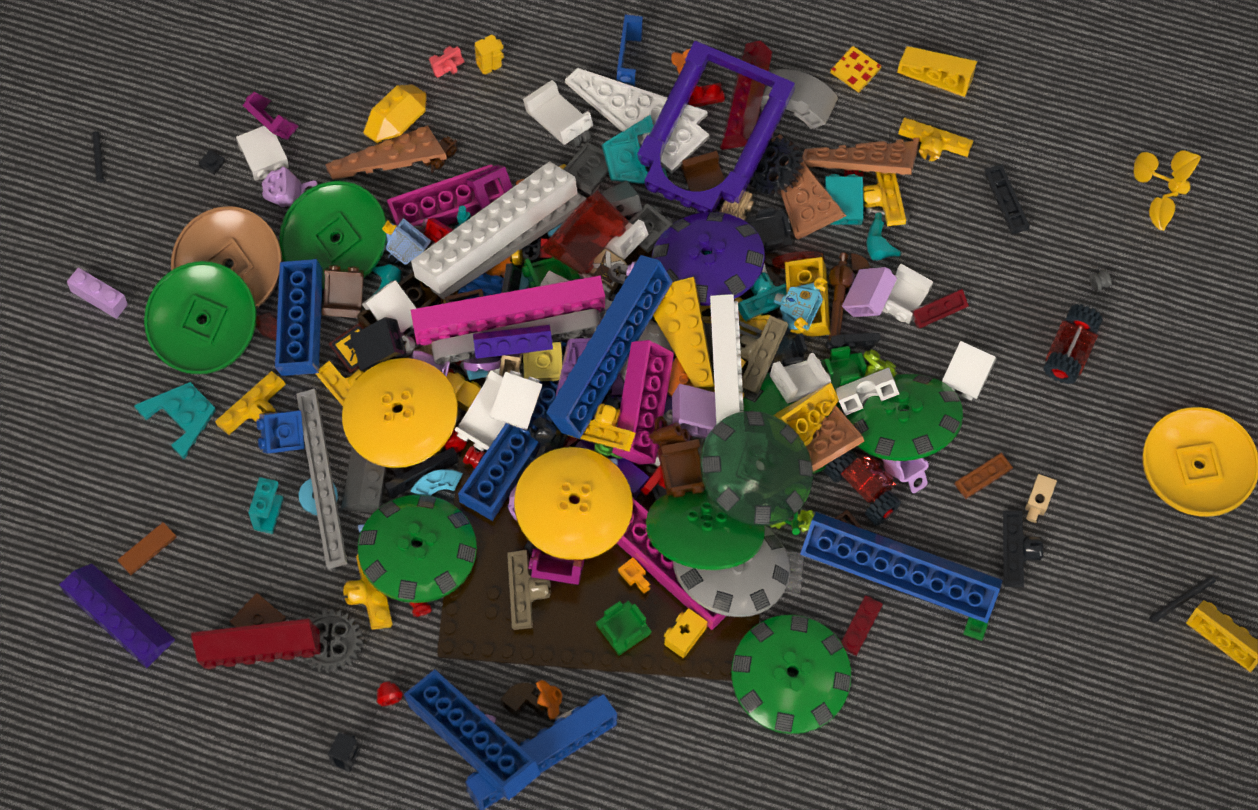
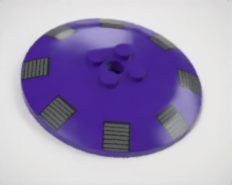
(728, 270)

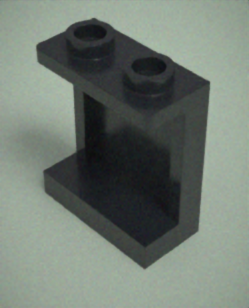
(378, 343)

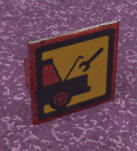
(344, 348)

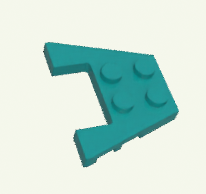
(622, 152)
(186, 408)

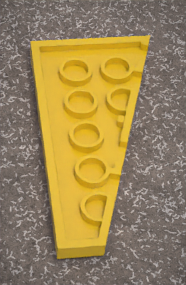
(683, 327)

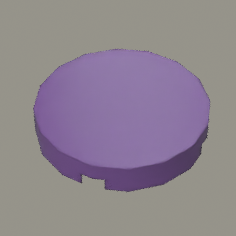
(486, 364)

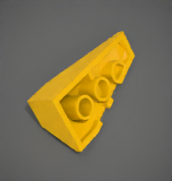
(809, 412)

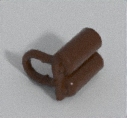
(669, 433)

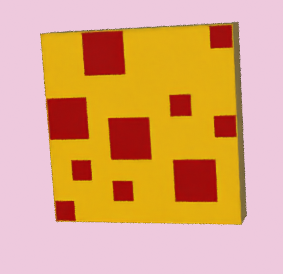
(855, 69)

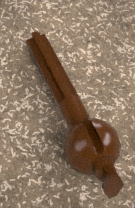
(841, 278)

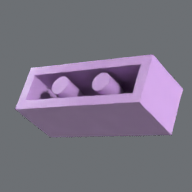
(97, 293)

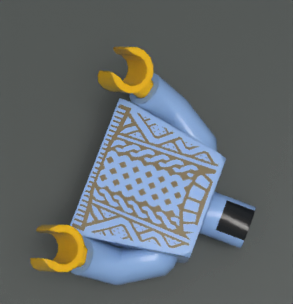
(404, 241)

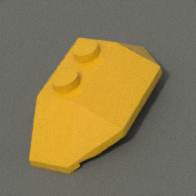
(395, 113)

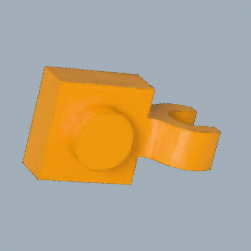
(634, 573)

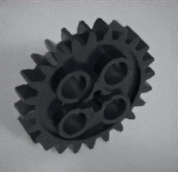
(776, 166)

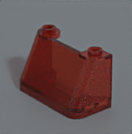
(586, 233)

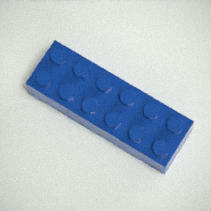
(299, 317)

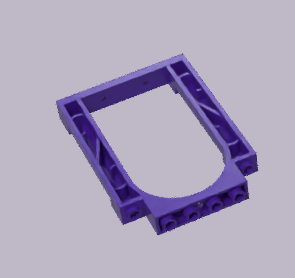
(737, 181)

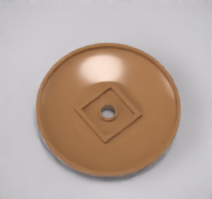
(233, 235)

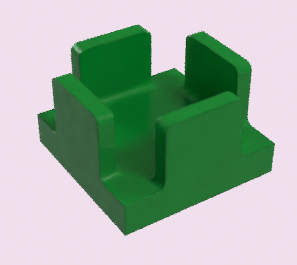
(844, 367)
(623, 626)

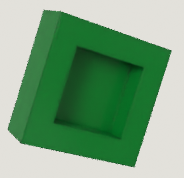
(975, 628)

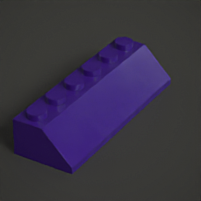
(117, 614)

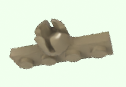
(761, 353)
(524, 589)

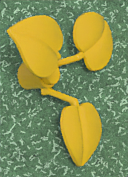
(1183, 165)

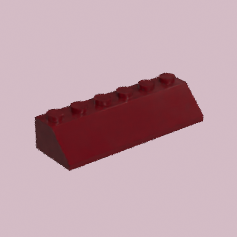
(746, 98)
(256, 643)

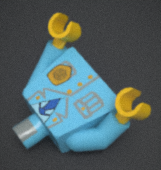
(801, 304)

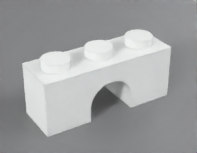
(878, 384)

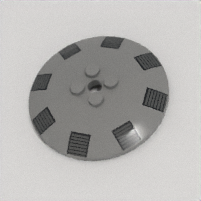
(743, 588)

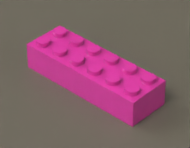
(441, 200)
(644, 398)

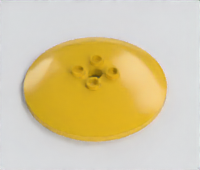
(405, 436)
(1206, 437)
(568, 528)

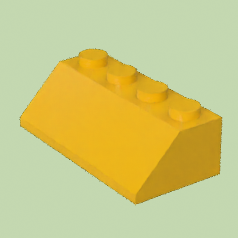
(806, 272)
(1225, 634)

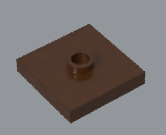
(257, 612)

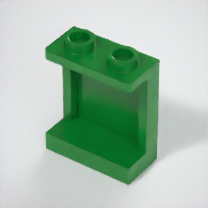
(537, 271)

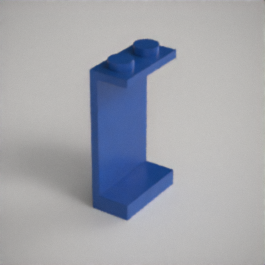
(633, 32)

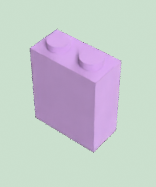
(869, 292)
(694, 410)

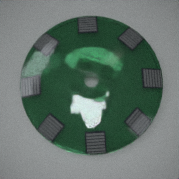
(736, 482)

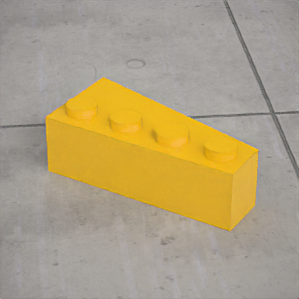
(938, 69)

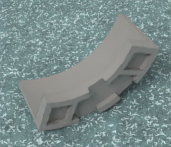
(811, 99)

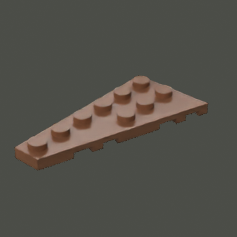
(391, 154)
(872, 156)
(809, 203)
(833, 439)

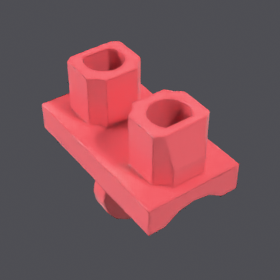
(447, 62)

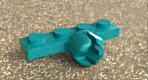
(763, 298)

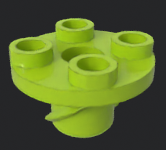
(877, 364)

